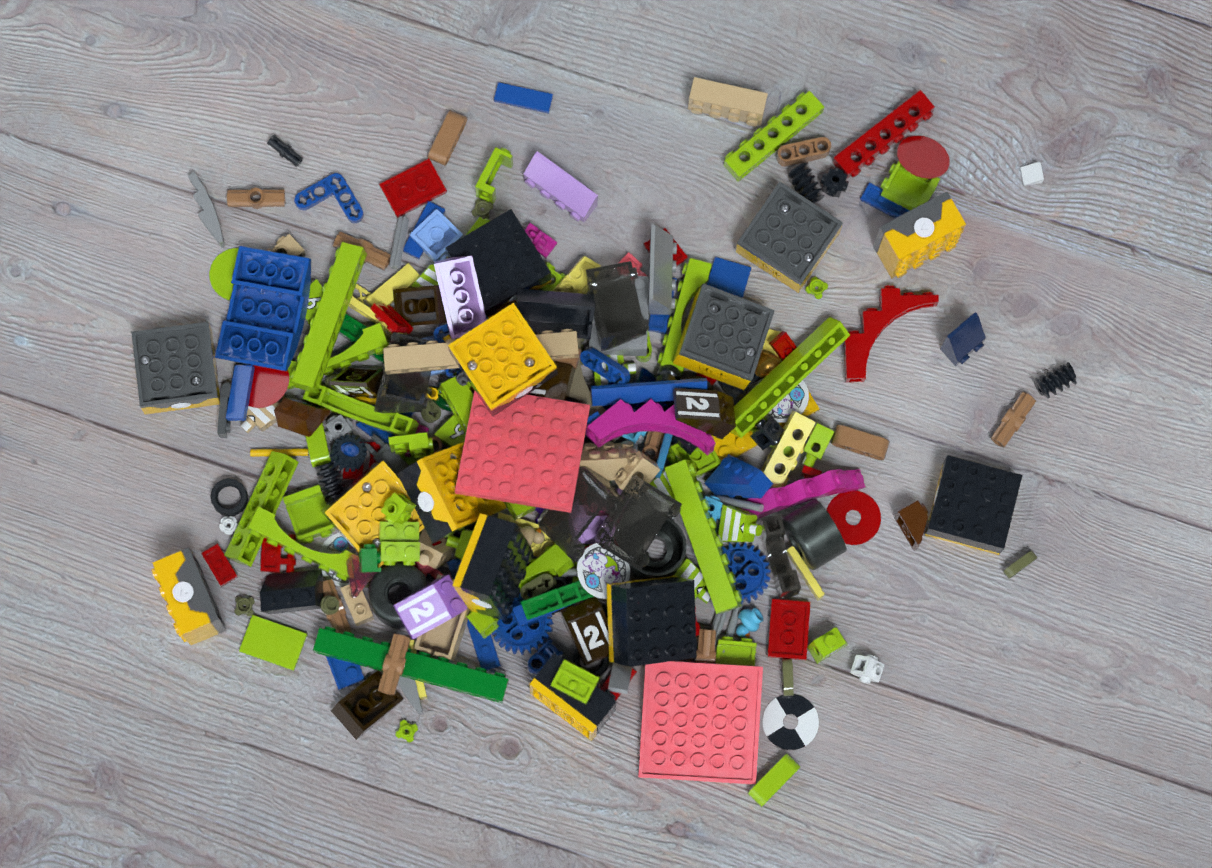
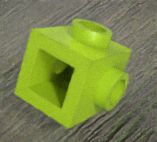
(398, 508)

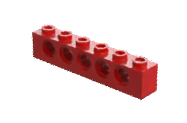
(917, 103)

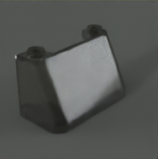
(616, 304)
(405, 390)
(591, 496)
(636, 522)

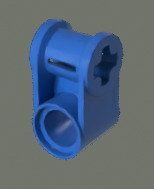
(543, 655)

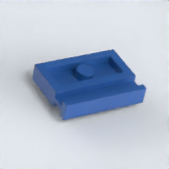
(345, 673)

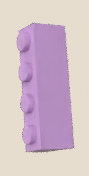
(560, 187)
(460, 294)

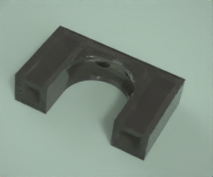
(784, 577)

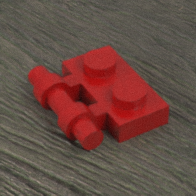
(271, 558)

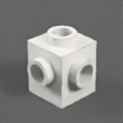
(867, 668)

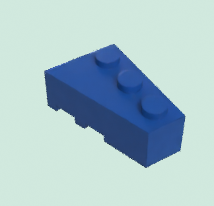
(738, 478)

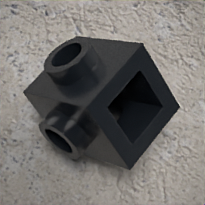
(831, 188)
(767, 433)

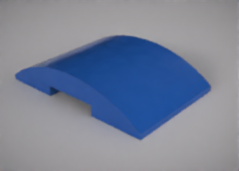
(265, 309)

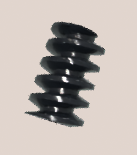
(804, 183)
(1055, 380)
(331, 480)

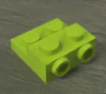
(418, 444)
(701, 461)
(399, 542)

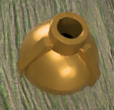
(766, 364)

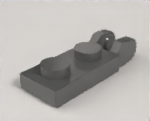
(224, 425)
(393, 460)

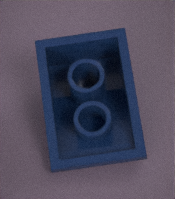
(964, 340)

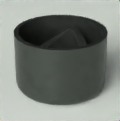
(814, 534)
(675, 543)
(382, 583)

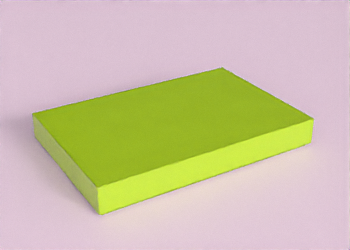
(273, 642)

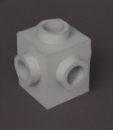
(335, 422)

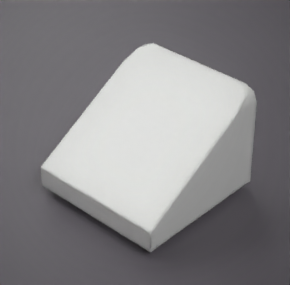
(1032, 174)

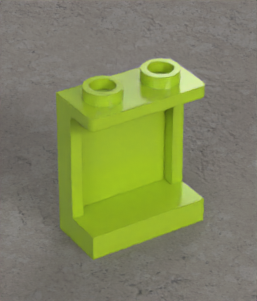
(907, 188)
(483, 189)
(306, 515)
(736, 652)

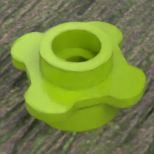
(815, 282)
(407, 736)

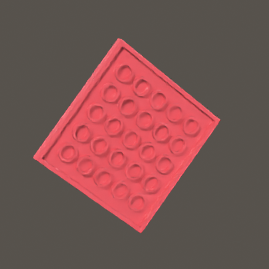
(524, 452)
(700, 722)

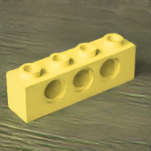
(776, 455)

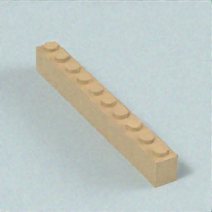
(437, 356)

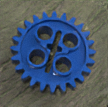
(752, 584)
(530, 637)

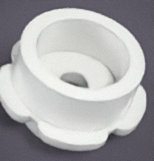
(233, 525)

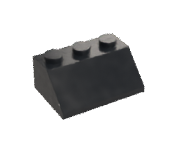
(292, 592)

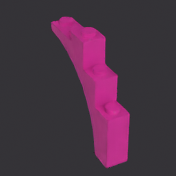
(623, 420)
(808, 489)

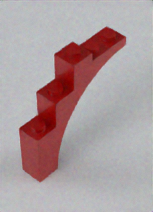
(892, 307)

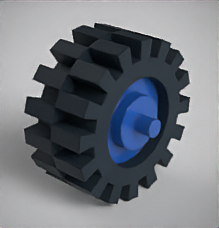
(348, 453)

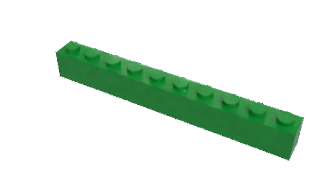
(417, 666)

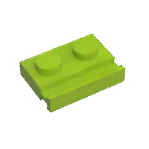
(575, 682)

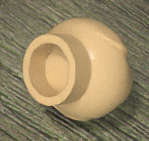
(532, 535)

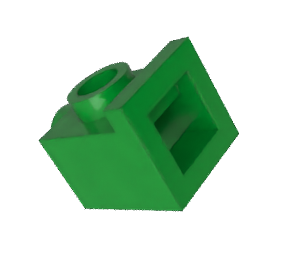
(369, 558)

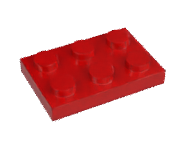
(413, 188)
(788, 629)

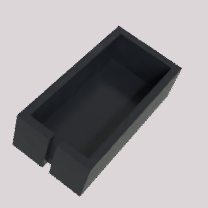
(557, 311)

